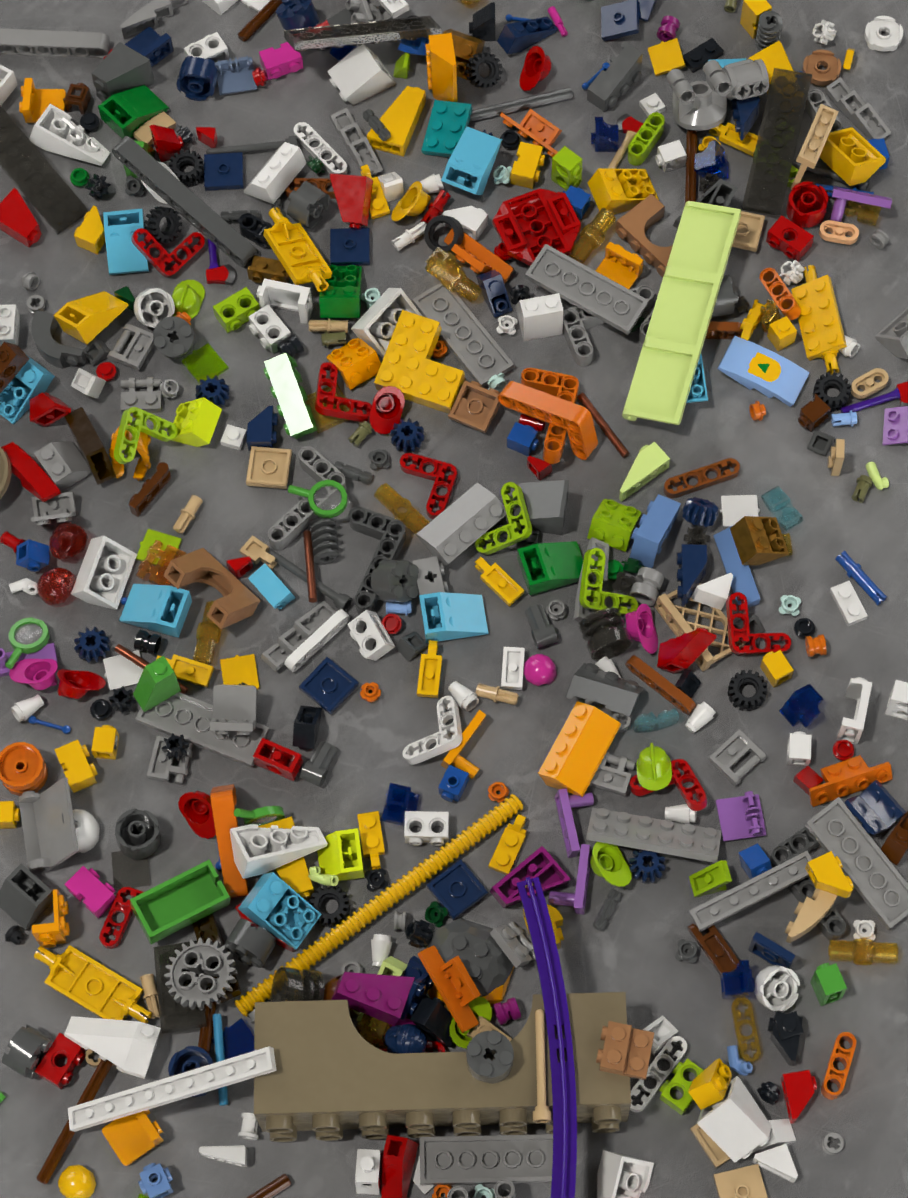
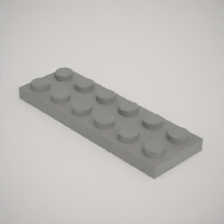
(586, 289)
(463, 334)
(192, 719)
(654, 835)
(862, 861)
(486, 1159)

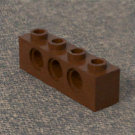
(11, 362)

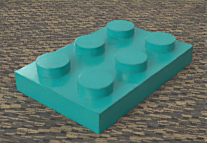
(445, 127)

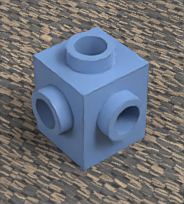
(159, 1188)

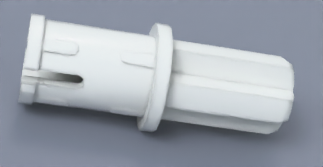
(409, 236)

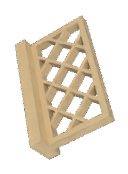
(815, 140)
(679, 626)

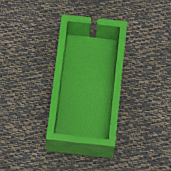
(180, 901)

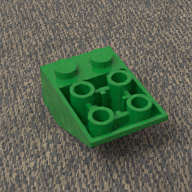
(130, 110)
(343, 294)
(550, 565)

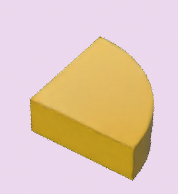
(848, 58)

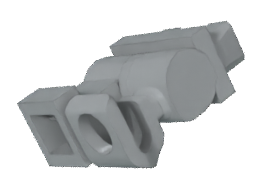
(367, 11)

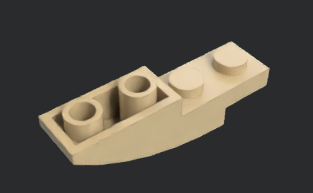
(809, 914)

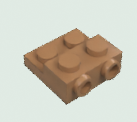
(475, 406)
(625, 1050)

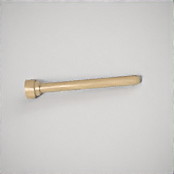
(541, 1112)

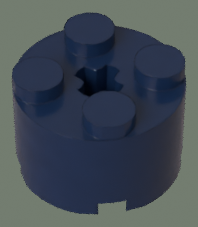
(297, 14)
(197, 78)
(187, 1060)

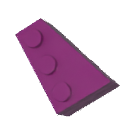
(539, 865)
(375, 994)

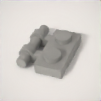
(146, 400)
(161, 767)
(613, 779)
(514, 944)

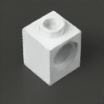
(671, 156)
(799, 749)

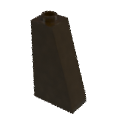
(90, 445)

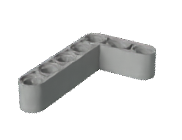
(583, 322)
(296, 514)

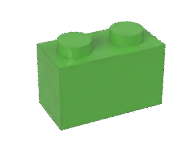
(828, 984)

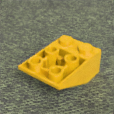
(620, 188)
(89, 315)

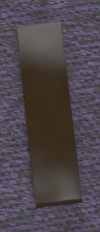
(208, 928)

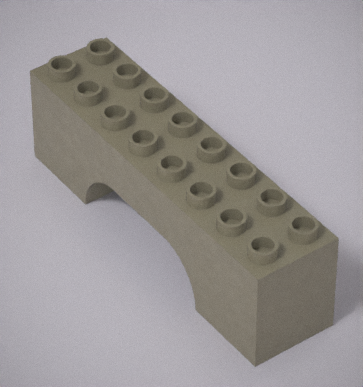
(340, 1082)

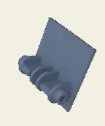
(235, 75)

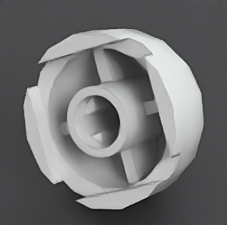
(153, 306)
(86, 830)
(777, 987)

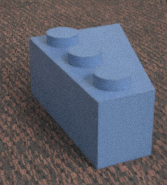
(654, 529)

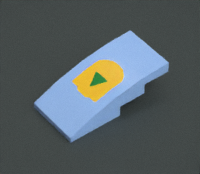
(763, 370)

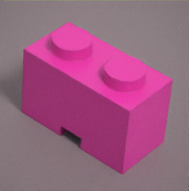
(280, 61)
(96, 895)

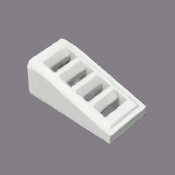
(229, 1154)

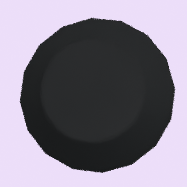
(14, 935)

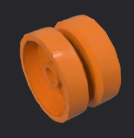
(22, 768)

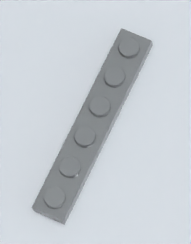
(751, 892)

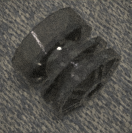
(605, 633)
(297, 985)

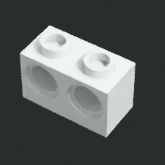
(208, 48)
(9, 324)
(272, 328)
(374, 632)
(898, 700)
(427, 821)

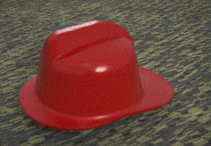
(535, 68)
(386, 409)
(77, 683)
(198, 813)

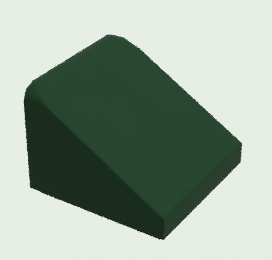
(125, 295)

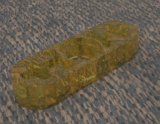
(736, 1014)

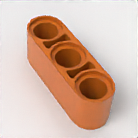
(776, 287)
(834, 1075)

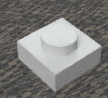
(652, 104)
(233, 437)

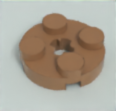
(827, 59)

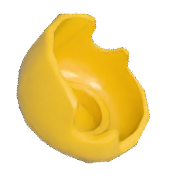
(77, 1182)

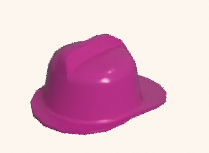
(642, 628)
(36, 672)

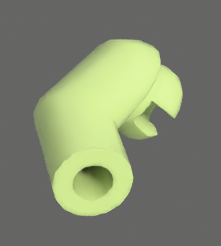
(873, 473)
(324, 879)

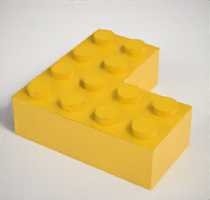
(410, 366)

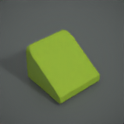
(402, 66)

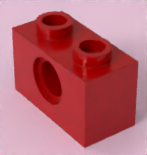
(786, 229)
(278, 759)
(48, 1066)

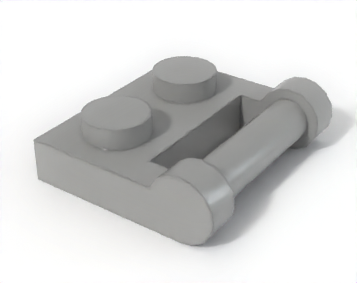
(137, 349)
(731, 752)

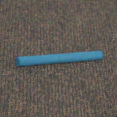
(219, 1052)

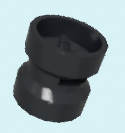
(291, 347)
(147, 642)

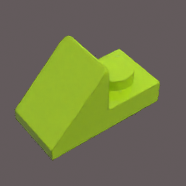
(710, 879)

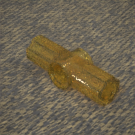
(592, 235)
(453, 278)
(392, 501)
(207, 637)
(863, 951)

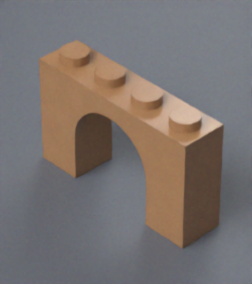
(633, 228)
(202, 567)

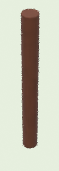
(603, 425)
(310, 571)
(140, 662)

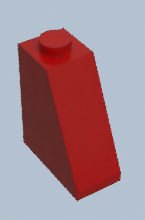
(353, 198)
(18, 220)

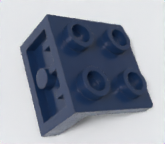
(151, 45)
(875, 808)
(420, 986)

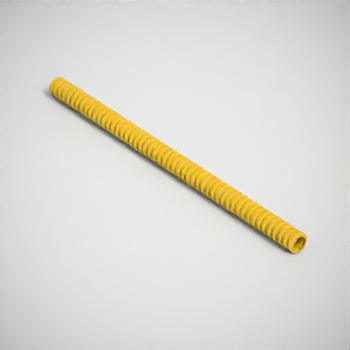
(387, 898)

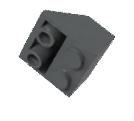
(24, 896)

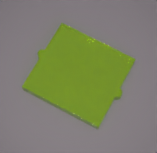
(204, 362)

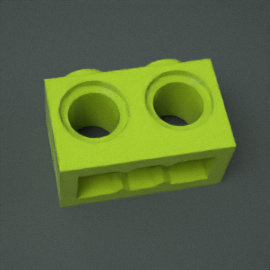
(566, 169)
(234, 306)
(679, 1083)

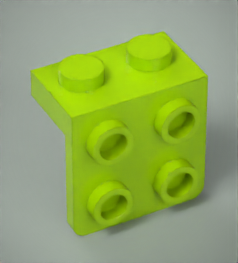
(614, 524)

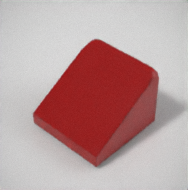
(207, 136)
(539, 467)
(239, 566)
(807, 779)

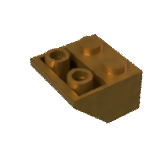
(464, 48)
(758, 540)

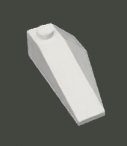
(122, 1042)

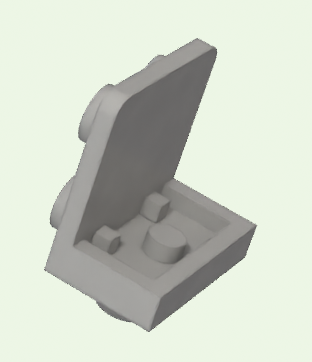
(59, 507)
(234, 709)

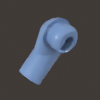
(736, 1063)

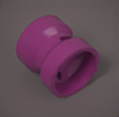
(668, 28)
(507, 1011)

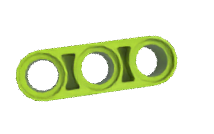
(647, 131)

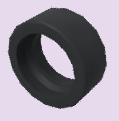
(430, 228)

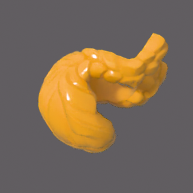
(142, 448)

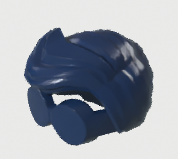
(405, 1039)

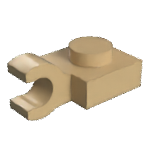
(258, 551)

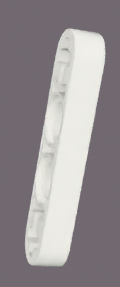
(318, 151)
(317, 640)
(654, 1072)

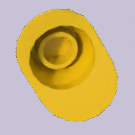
(412, 203)

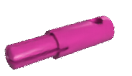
(557, 20)

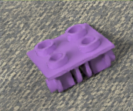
(895, 425)
(741, 817)

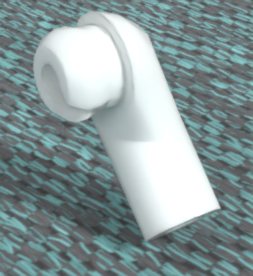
(25, 585)

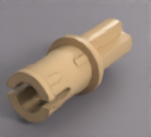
(328, 325)
(187, 514)
(496, 694)
(150, 994)

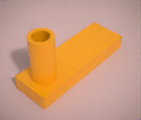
(454, 757)

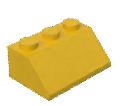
(851, 156)

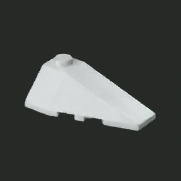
(62, 136)
(265, 849)
(622, 1176)

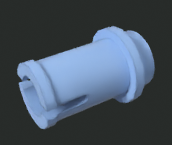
(844, 419)
(399, 607)

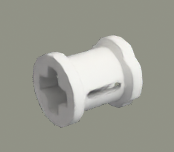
(249, 1127)

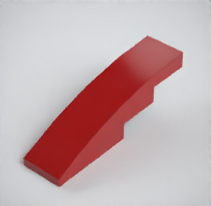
(30, 473)

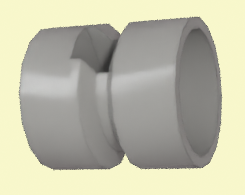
(647, 585)

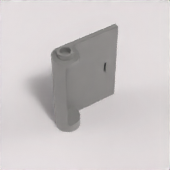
(48, 827)

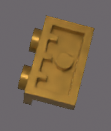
(267, 269)

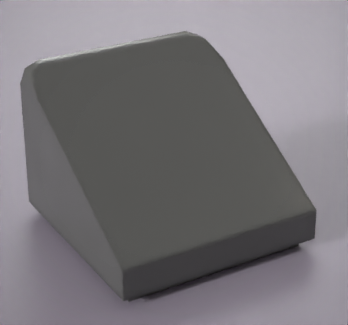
(96, 351)
(820, 442)
(754, 624)
(411, 646)

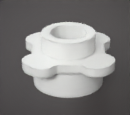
(506, 320)
(864, 924)

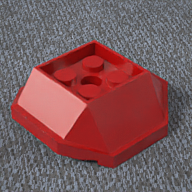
(538, 210)

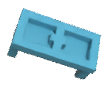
(271, 587)

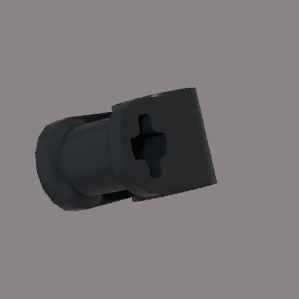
(255, 231)

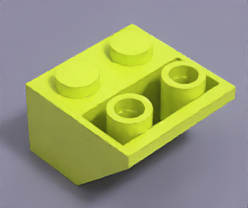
(196, 422)
(342, 855)

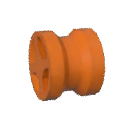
(815, 645)

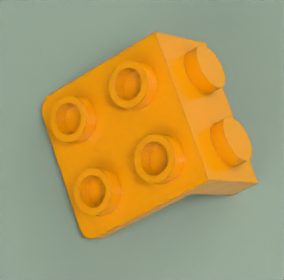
(37, 100)
(620, 265)
(356, 362)
(54, 933)
(132, 1136)

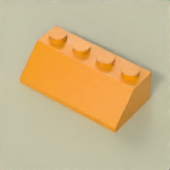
(441, 67)
(579, 749)

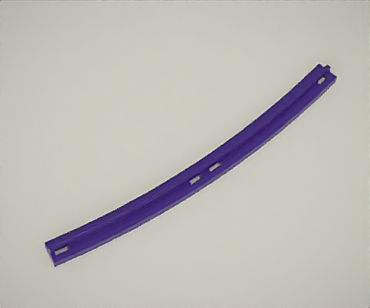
(556, 1015)

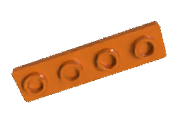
(537, 128)
(478, 256)
(847, 778)
(453, 985)

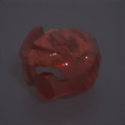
(67, 541)
(55, 586)

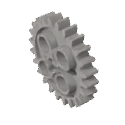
(194, 993)

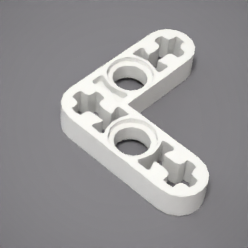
(418, 750)

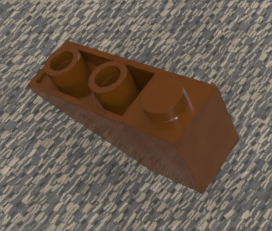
(897, 842)

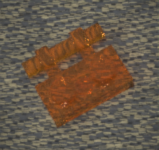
(158, 571)

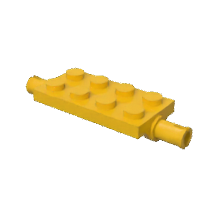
(297, 252)
(819, 319)
(92, 985)

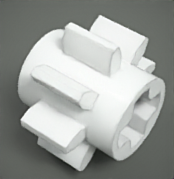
(824, 32)
(792, 272)

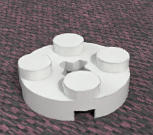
(883, 43)

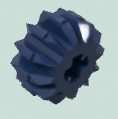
(213, 385)
(407, 442)
(700, 512)
(89, 652)
(647, 872)

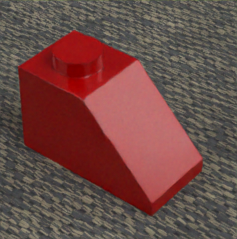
(165, 142)
(47, 409)
(797, 1091)

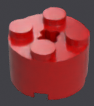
(807, 204)

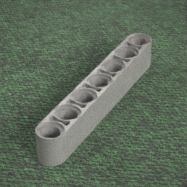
(53, 43)

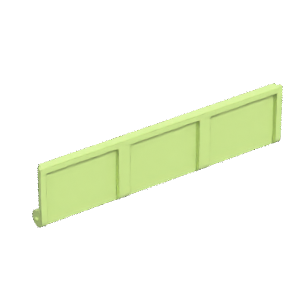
(682, 313)

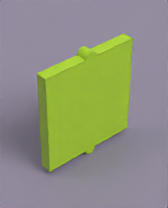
(149, 539)

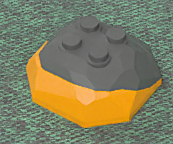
(480, 955)

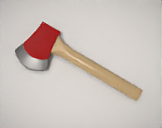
(630, 127)

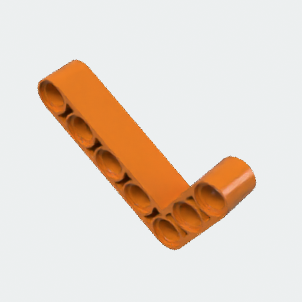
(558, 385)
(556, 411)
(223, 806)

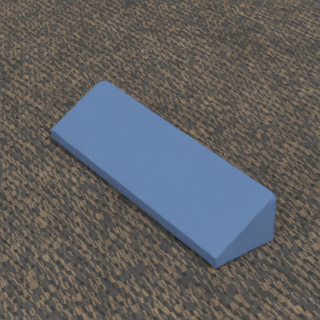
(742, 576)

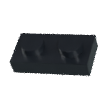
(700, 55)

